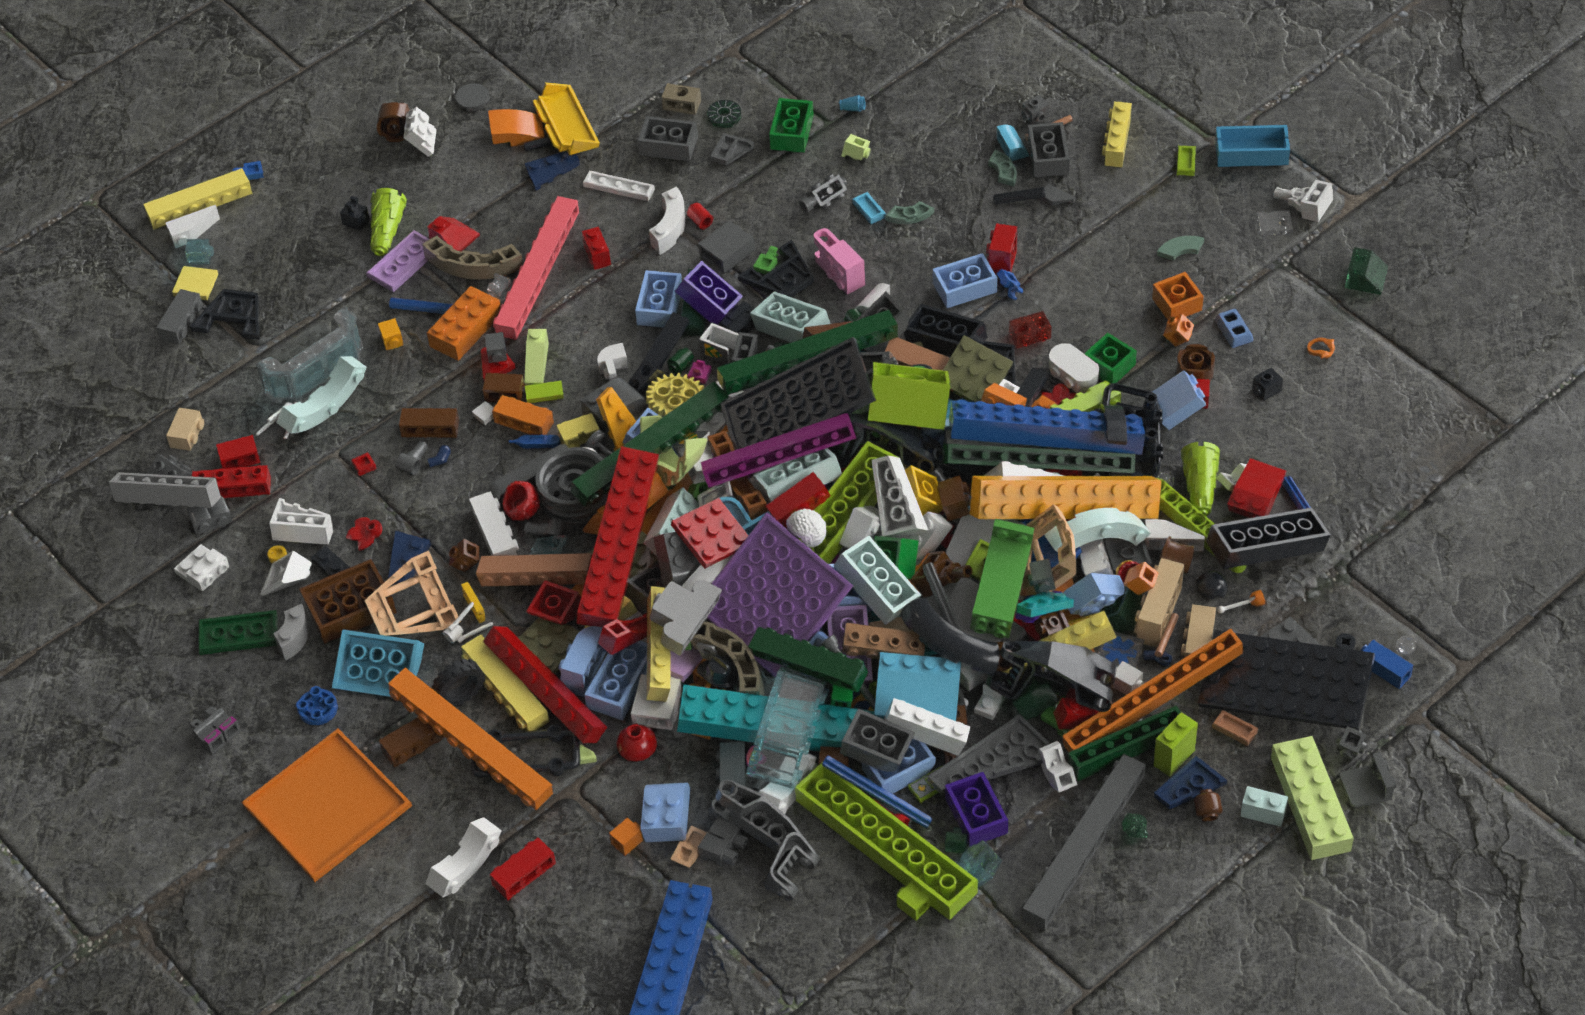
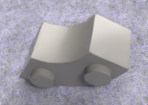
(293, 633)

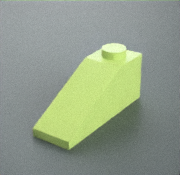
(536, 356)

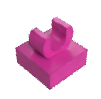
(700, 371)

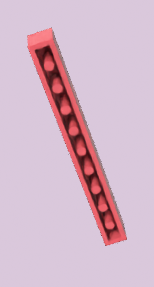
(536, 267)

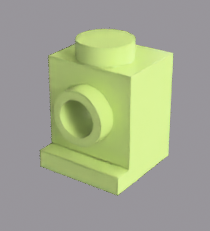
(856, 147)

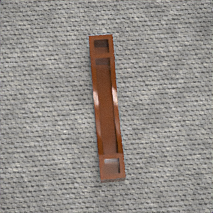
(741, 487)

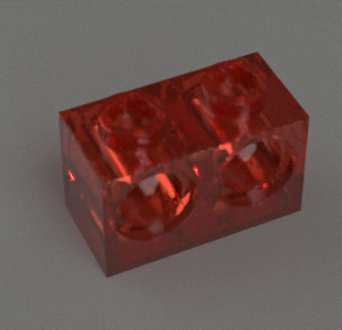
(1030, 329)

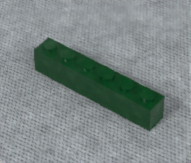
(808, 659)
(1128, 741)

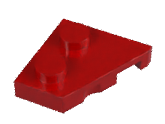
(496, 367)

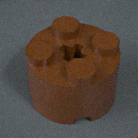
(392, 121)
(1196, 361)

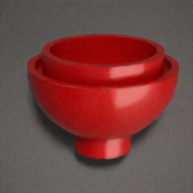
(636, 747)

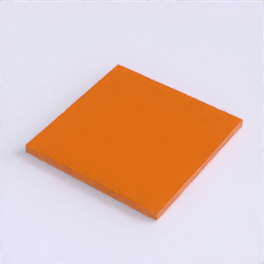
(326, 804)

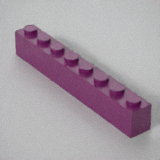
(778, 450)

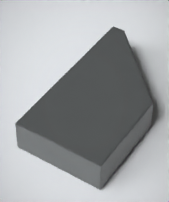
(1056, 196)

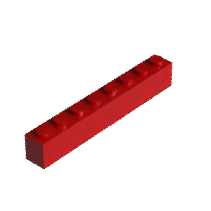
(545, 684)

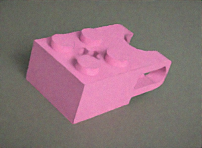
(839, 261)

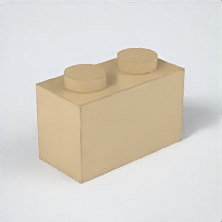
(185, 429)

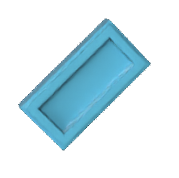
(869, 208)

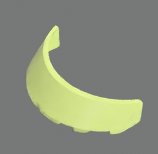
(670, 466)

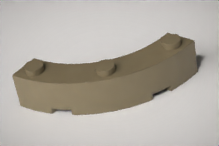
(472, 264)
(734, 648)

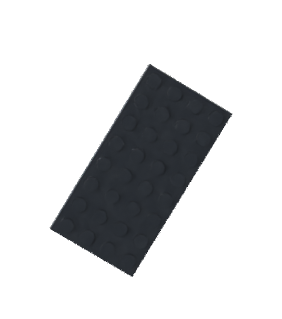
(800, 396)
(1292, 682)

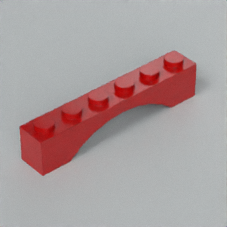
(622, 633)

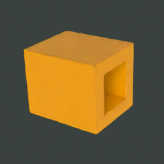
(390, 334)

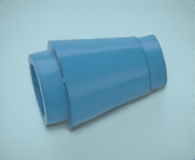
(853, 103)

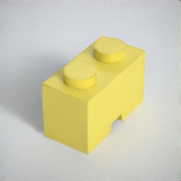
(577, 430)

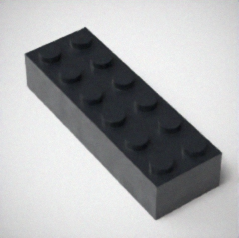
(1267, 538)

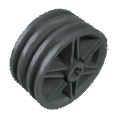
(556, 496)

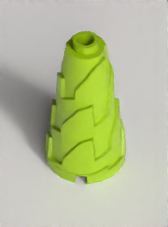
(386, 214)
(1201, 470)

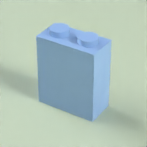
(1179, 399)

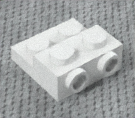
(419, 131)
(202, 567)

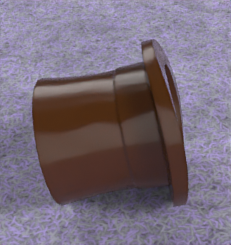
(1177, 553)

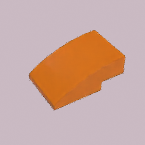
(515, 126)

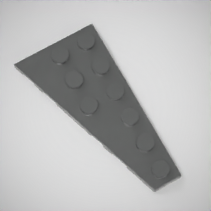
(1000, 753)

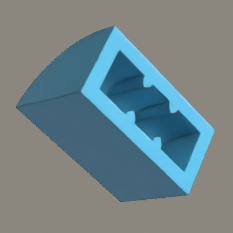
(1011, 142)

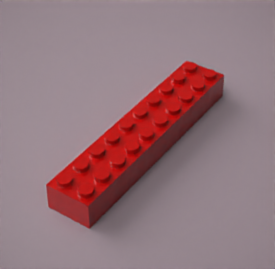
(618, 537)

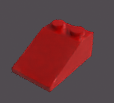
(1256, 489)

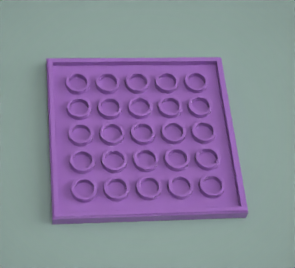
(776, 586)

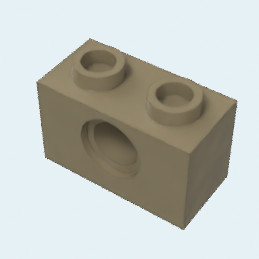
(681, 99)

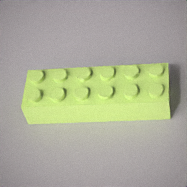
(1312, 798)

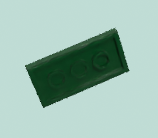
(237, 632)

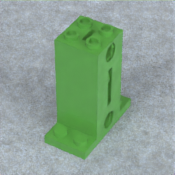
(1002, 579)

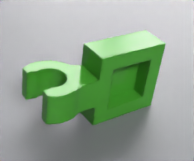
(766, 262)

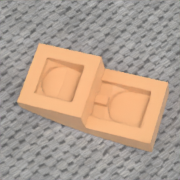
(687, 851)

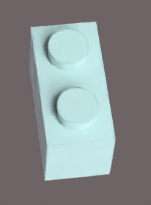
(1264, 806)

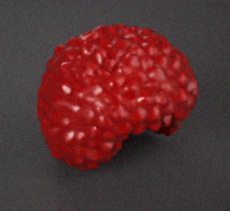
(521, 500)

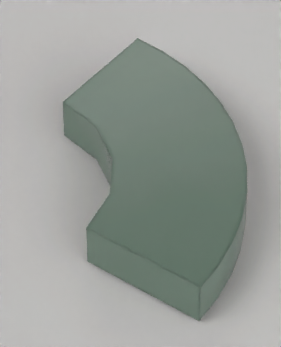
(1003, 165)
(909, 214)
(1180, 246)

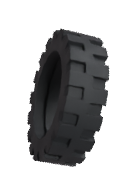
(455, 672)

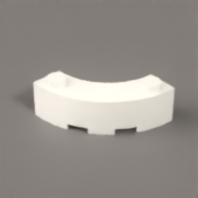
(668, 230)
(783, 796)
(474, 849)

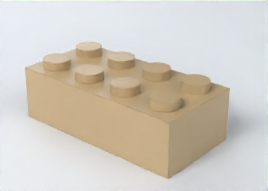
(1159, 602)

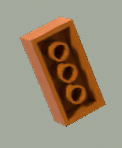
(464, 323)

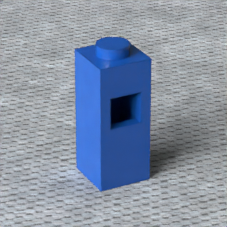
(1389, 665)

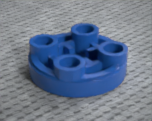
(317, 706)

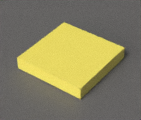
(196, 280)

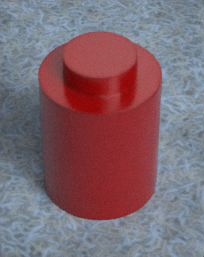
(699, 215)

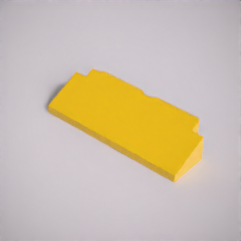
(565, 119)

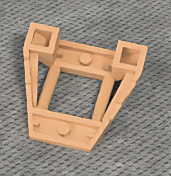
(1066, 553)
(433, 590)

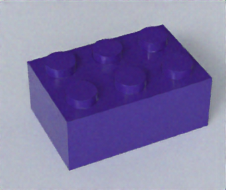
(708, 293)
(976, 808)

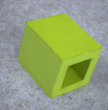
(913, 901)

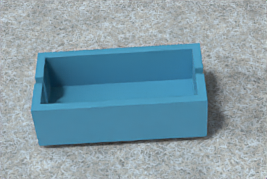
(1252, 145)

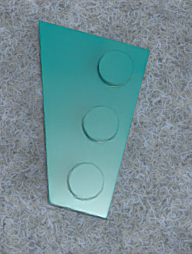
(1044, 603)

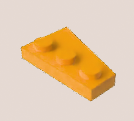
(616, 416)

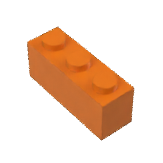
(522, 416)

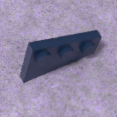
(547, 168)
(405, 548)
(1188, 783)

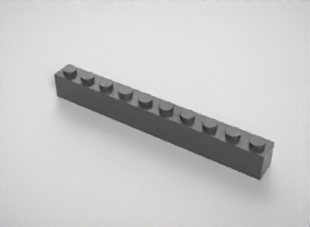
(1083, 841)

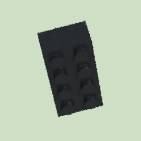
(942, 329)

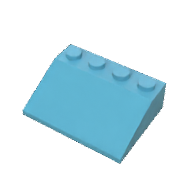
(372, 660)
(918, 681)

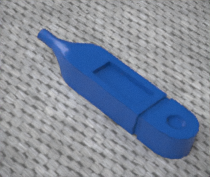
(537, 441)

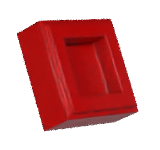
(363, 464)

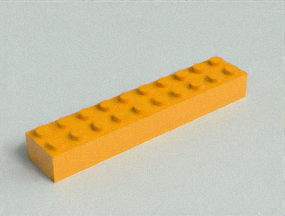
(1031, 495)

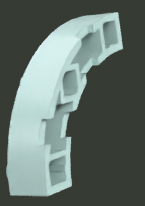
(325, 399)
(1102, 524)

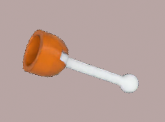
(1255, 599)

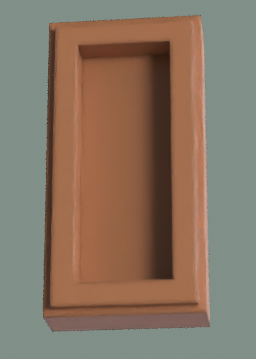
(1235, 728)

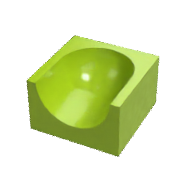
(909, 395)

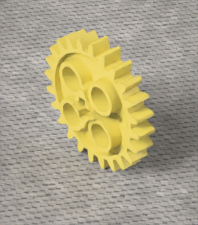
(670, 392)

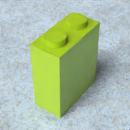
(1175, 744)

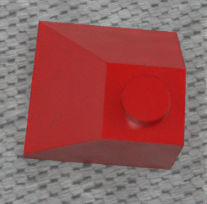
(452, 232)

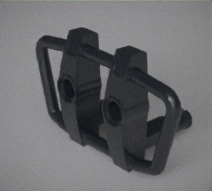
(1151, 416)

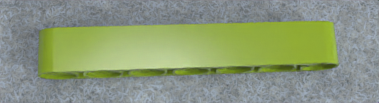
(1186, 515)

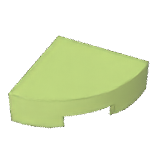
(586, 755)

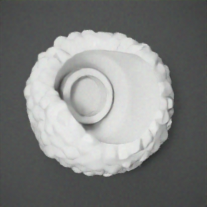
(807, 526)

